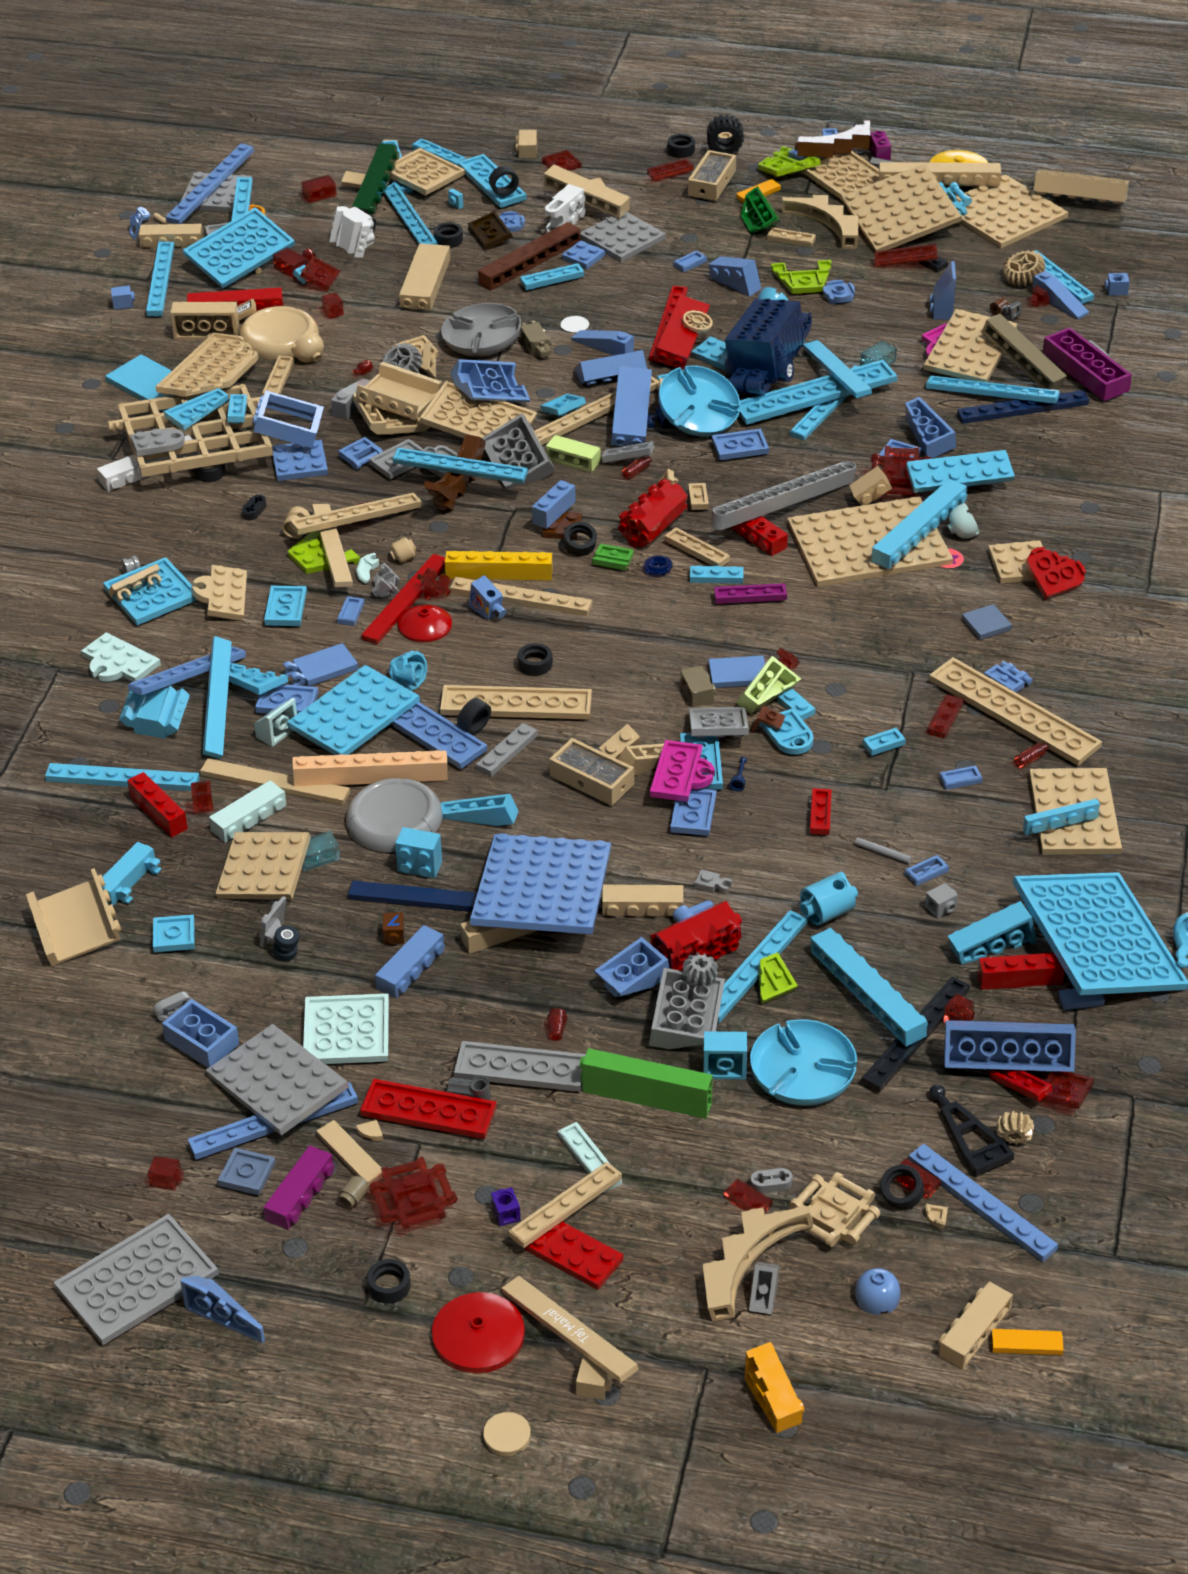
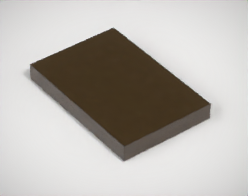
(490, 230)

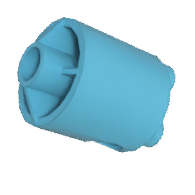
(828, 898)

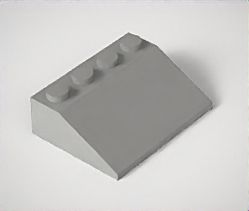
(519, 446)
(684, 1011)

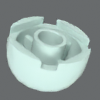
(962, 523)

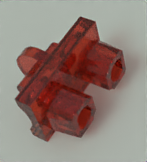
(434, 586)

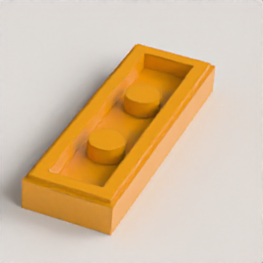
(767, 187)
(1027, 1342)

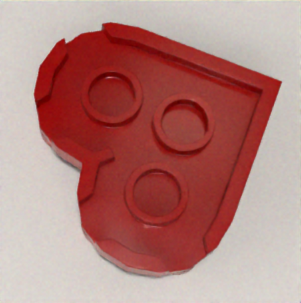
(1054, 573)

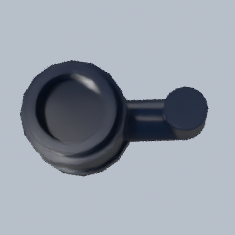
(660, 416)

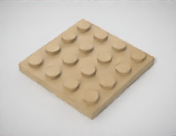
(425, 171)
(263, 865)

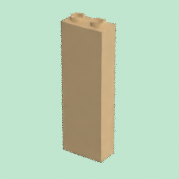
(424, 276)

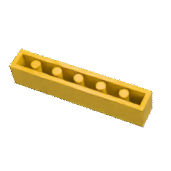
(499, 565)

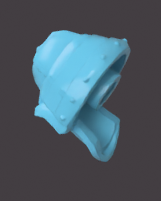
(408, 669)

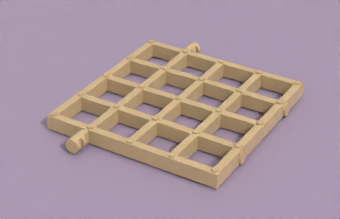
(196, 430)

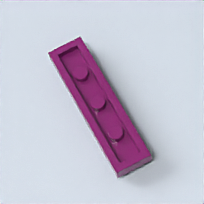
(750, 593)

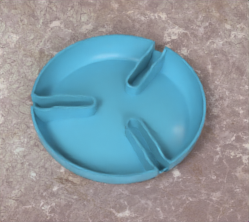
(699, 401)
(803, 1062)

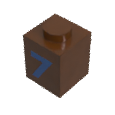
(393, 928)

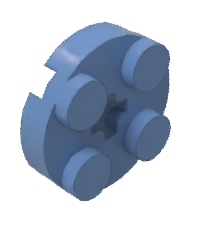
(838, 291)

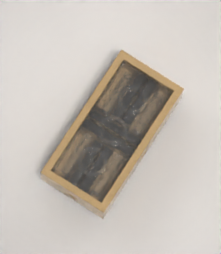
(712, 175)
(591, 771)

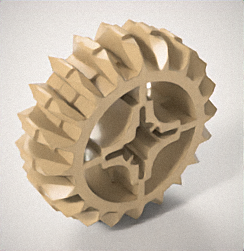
(1023, 267)

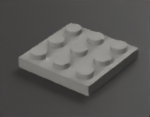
(718, 722)

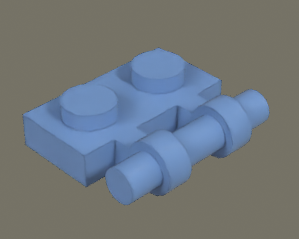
(1009, 676)

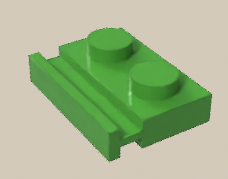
(613, 557)

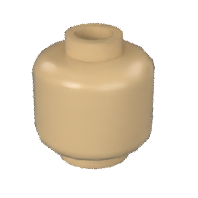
(403, 550)

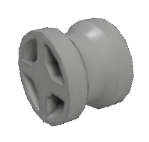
(130, 564)

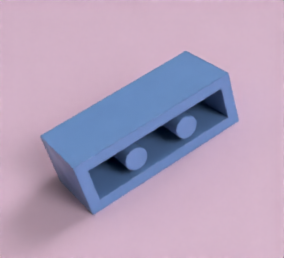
(553, 504)

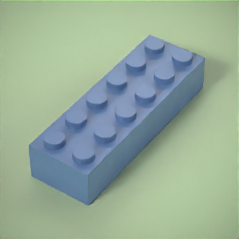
(1009, 1045)

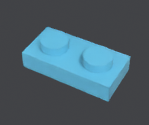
(792, 699)
(884, 741)

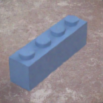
(410, 961)

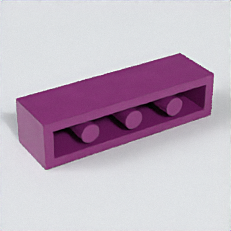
(298, 1188)

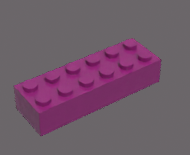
(1087, 364)

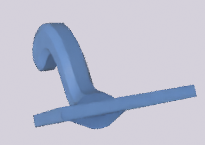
(136, 220)

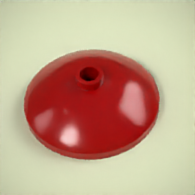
(425, 623)

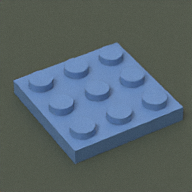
(299, 461)

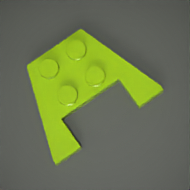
(781, 164)
(803, 281)
(310, 554)

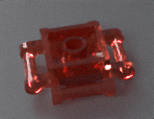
(896, 469)
(412, 1195)

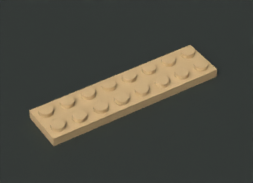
(520, 701)

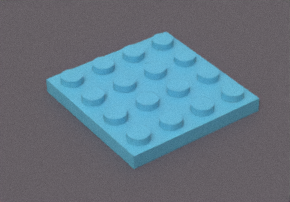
(160, 599)

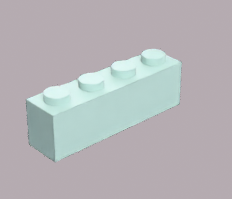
(247, 811)

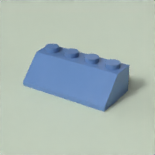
(608, 367)

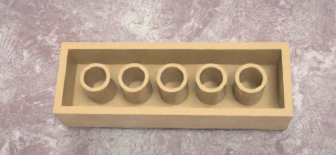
(1081, 185)

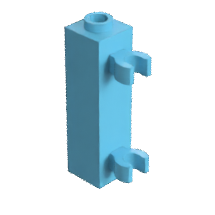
(129, 871)

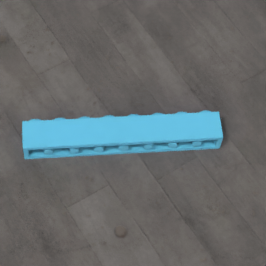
(918, 524)
(869, 987)

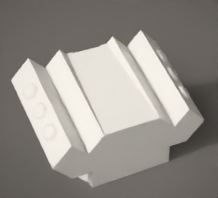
(352, 230)

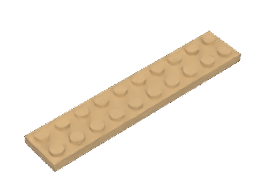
(1015, 711)

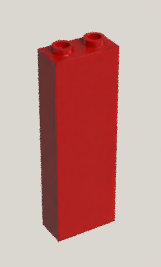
(678, 340)

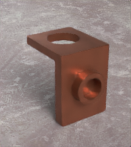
(770, 718)

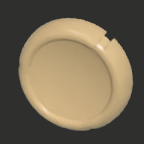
(276, 329)

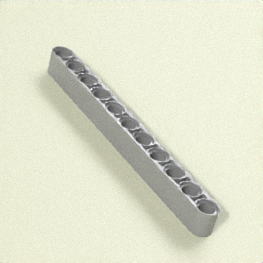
(782, 495)

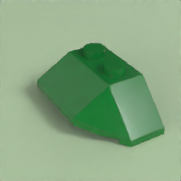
(758, 212)

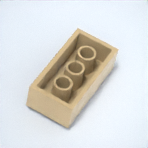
(202, 319)

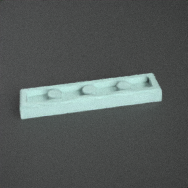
(583, 1149)

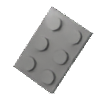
(384, 463)

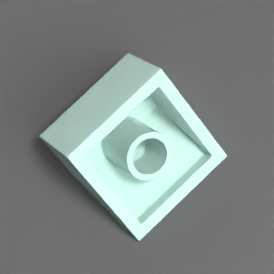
(274, 725)

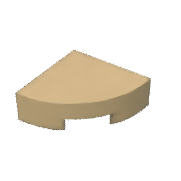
(370, 1130)
(936, 1215)

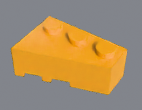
(772, 1388)

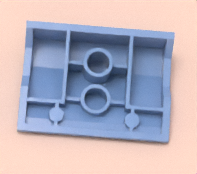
(488, 380)

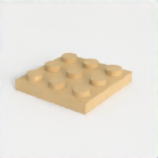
(1010, 560)

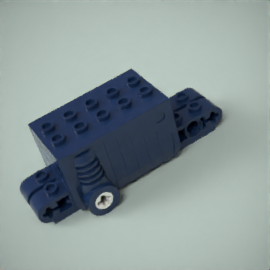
(765, 344)

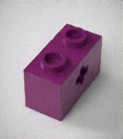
(880, 145)

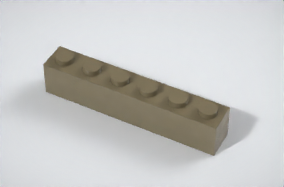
(1023, 353)

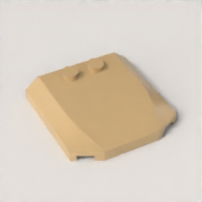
(386, 422)

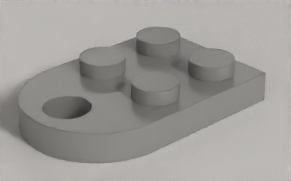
(157, 441)

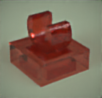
(1039, 296)
(787, 658)

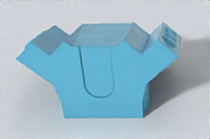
(156, 712)

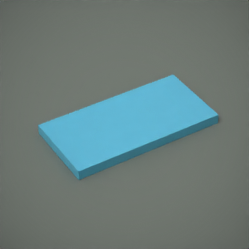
(139, 378)

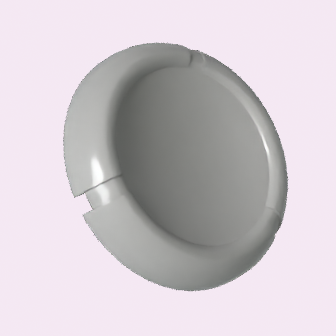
(481, 329)
(386, 807)

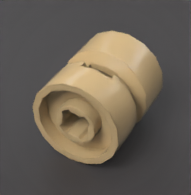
(294, 513)

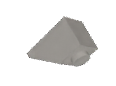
(764, 1287)

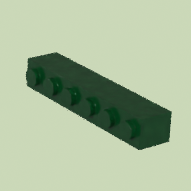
(376, 178)

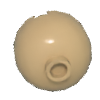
(308, 347)

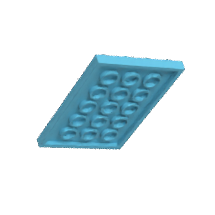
(238, 247)
(353, 711)

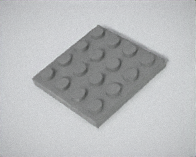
(221, 199)
(622, 236)

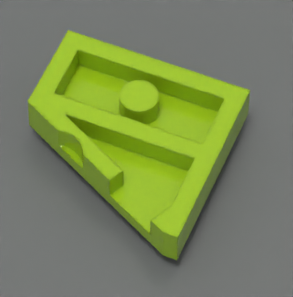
(774, 978)

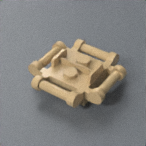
(835, 1211)

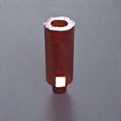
(636, 467)
(1030, 755)

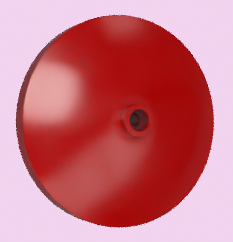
(478, 1332)

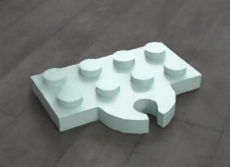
(118, 659)

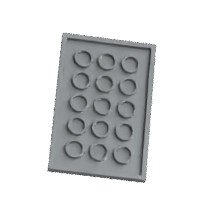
(277, 1079)
(134, 1278)

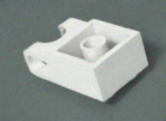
(566, 207)

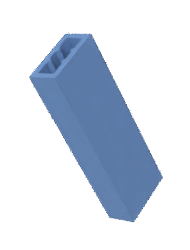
(631, 406)

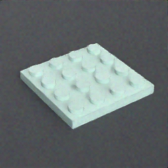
(347, 1028)

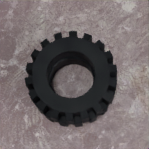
(725, 124)

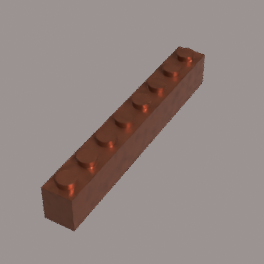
(529, 256)

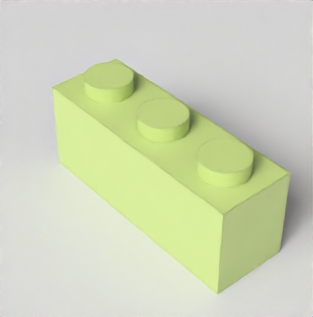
(573, 453)

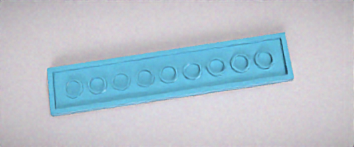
(811, 393)

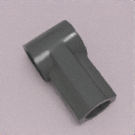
(477, 1087)

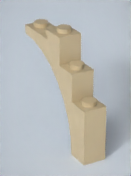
(831, 215)
(740, 1250)

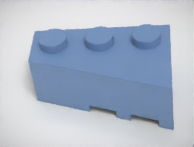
(736, 273)

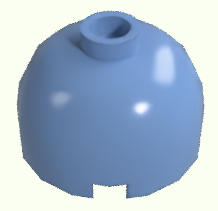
(877, 1291)

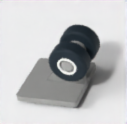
(284, 937)

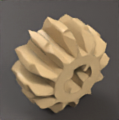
(1015, 1127)

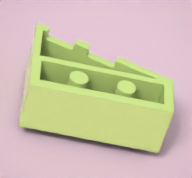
(767, 685)

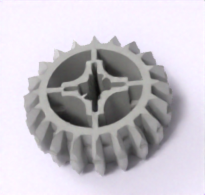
(405, 357)

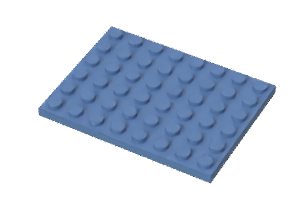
(541, 884)

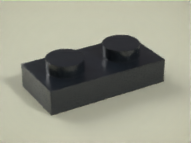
(935, 264)

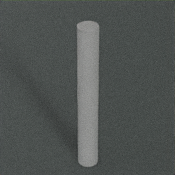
(883, 850)

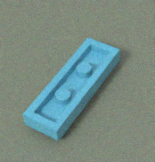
(237, 408)
(716, 574)

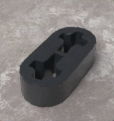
(254, 507)

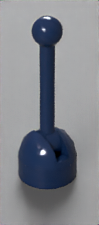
(739, 778)

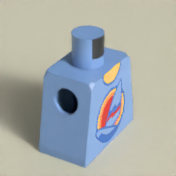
(486, 599)

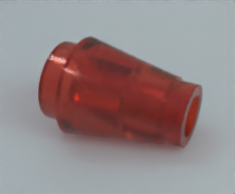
(556, 1022)

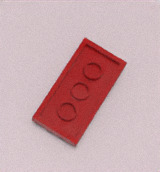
(577, 1254)

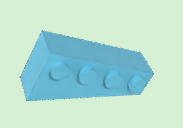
(993, 934)

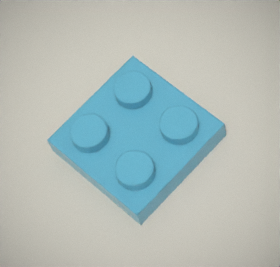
(563, 404)
(173, 933)

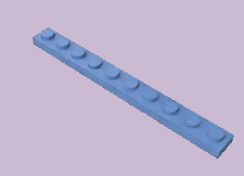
(209, 184)

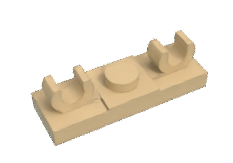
(135, 582)

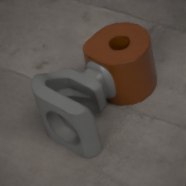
(1002, 306)

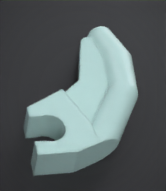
(365, 565)

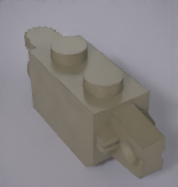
(535, 339)

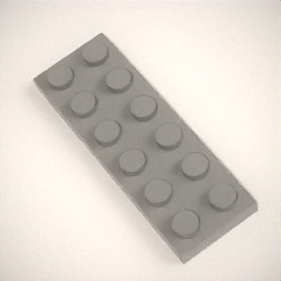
(519, 1066)

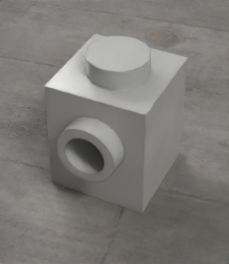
(941, 900)

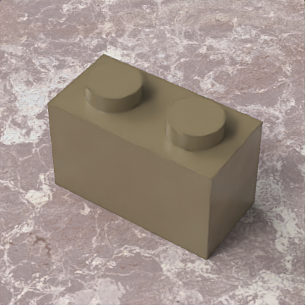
(697, 686)

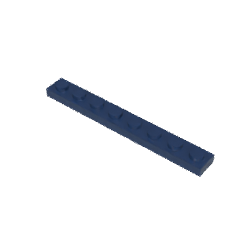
(1020, 407)

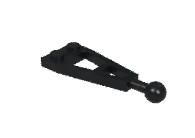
(983, 1158)

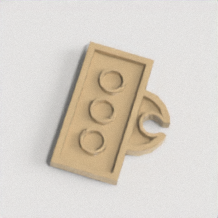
(222, 592)

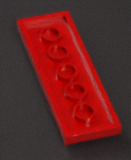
(428, 1108)

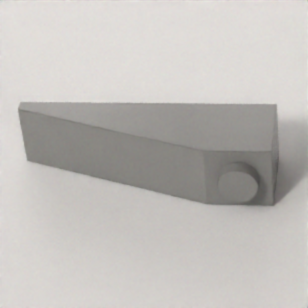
(342, 402)

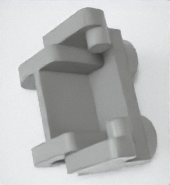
(385, 581)

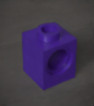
(505, 1206)

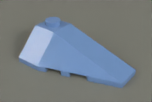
(213, 1303)

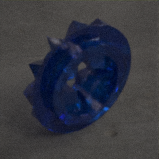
(652, 563)

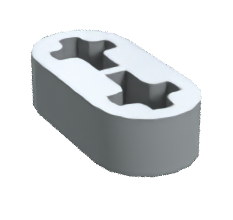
(170, 1005)
(771, 1180)

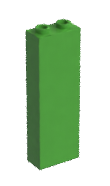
(646, 1083)

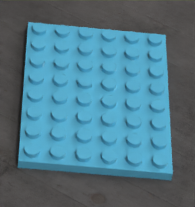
(1100, 933)

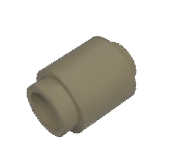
(353, 1192)

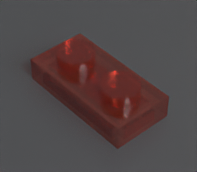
(930, 1182)
(746, 1196)

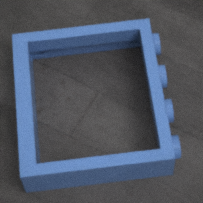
(285, 430)

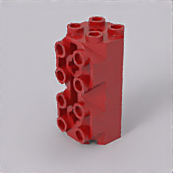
(652, 513)
(708, 931)

